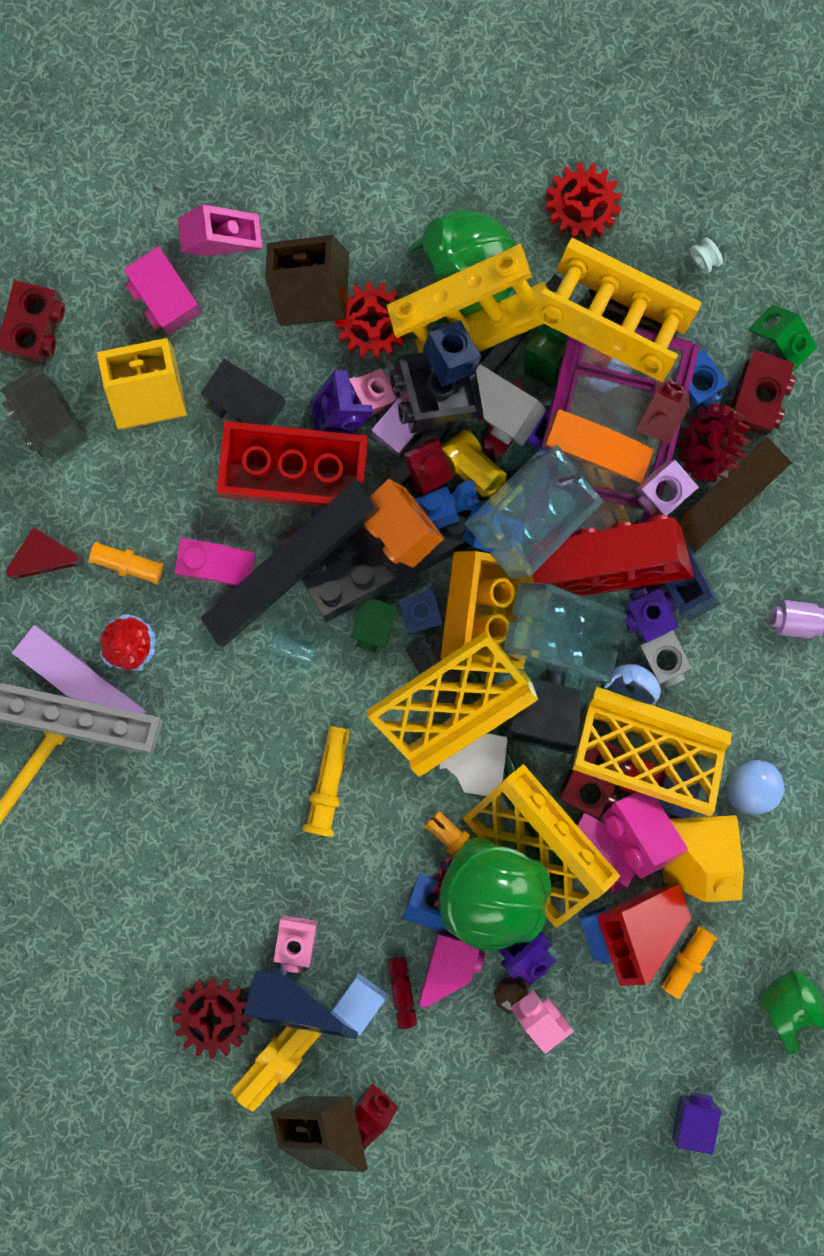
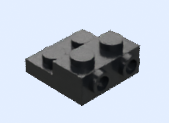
(425, 401)

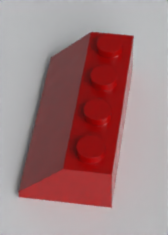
(288, 464)
(619, 558)

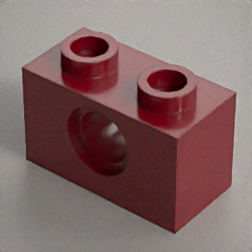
(774, 376)

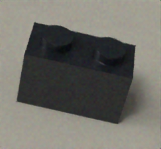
(241, 396)

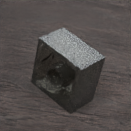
(44, 414)

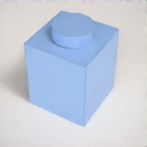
(359, 1002)

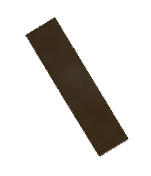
(733, 494)

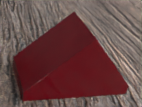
(41, 555)

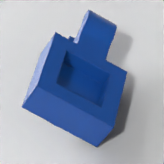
(443, 507)

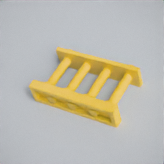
(474, 284)
(627, 286)

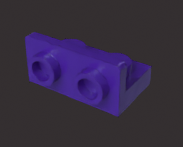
(334, 407)

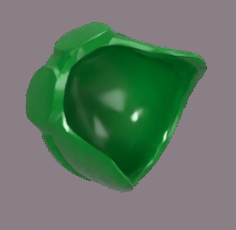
(460, 242)
(493, 895)

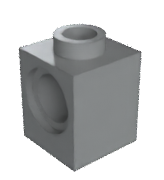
(669, 643)

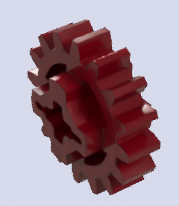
(713, 442)
(196, 1018)

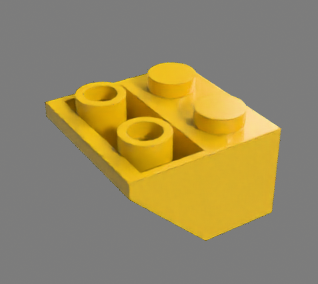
(142, 383)

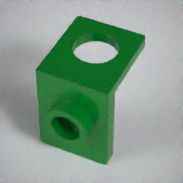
(788, 336)

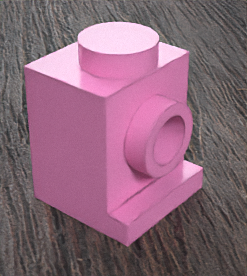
(374, 390)
(295, 930)
(542, 1021)

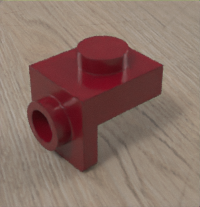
(664, 411)
(428, 467)
(373, 1114)

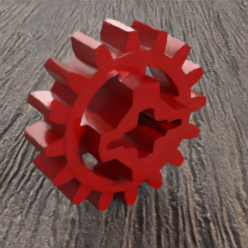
(569, 205)
(359, 322)

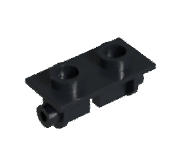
(427, 654)

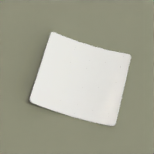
(479, 764)

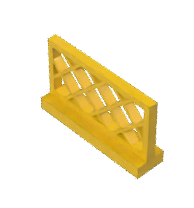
(467, 720)
(656, 728)
(556, 833)

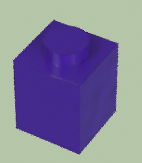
(696, 1123)

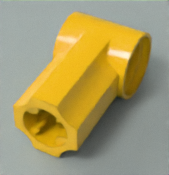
(468, 461)

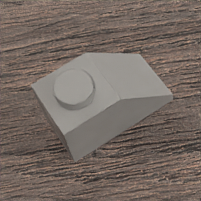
(507, 407)

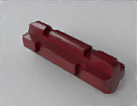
(401, 992)

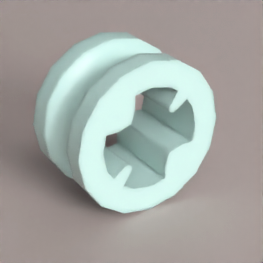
(706, 255)

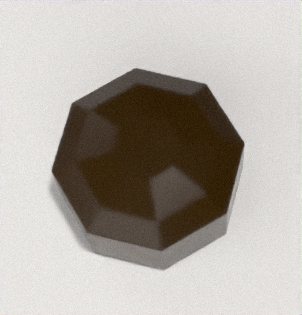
(509, 992)

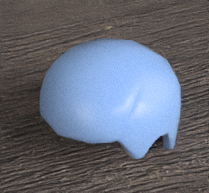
(645, 683)
(755, 787)

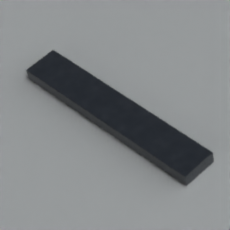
(290, 563)

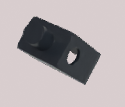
(552, 719)

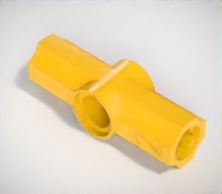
(273, 1066)

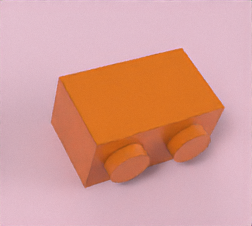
(402, 525)

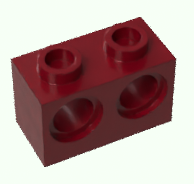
(20, 322)
(575, 780)

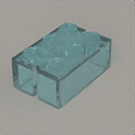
(534, 512)
(557, 629)

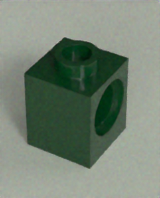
(545, 355)
(374, 624)

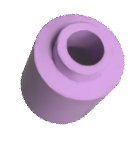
(797, 619)

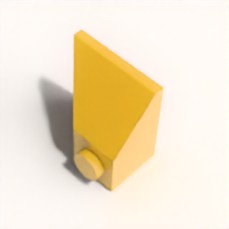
(713, 861)

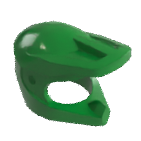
(791, 1004)

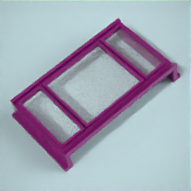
(615, 397)

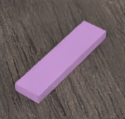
(69, 672)

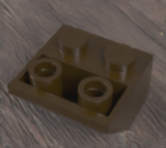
(308, 279)
(320, 1133)

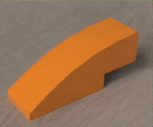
(598, 446)

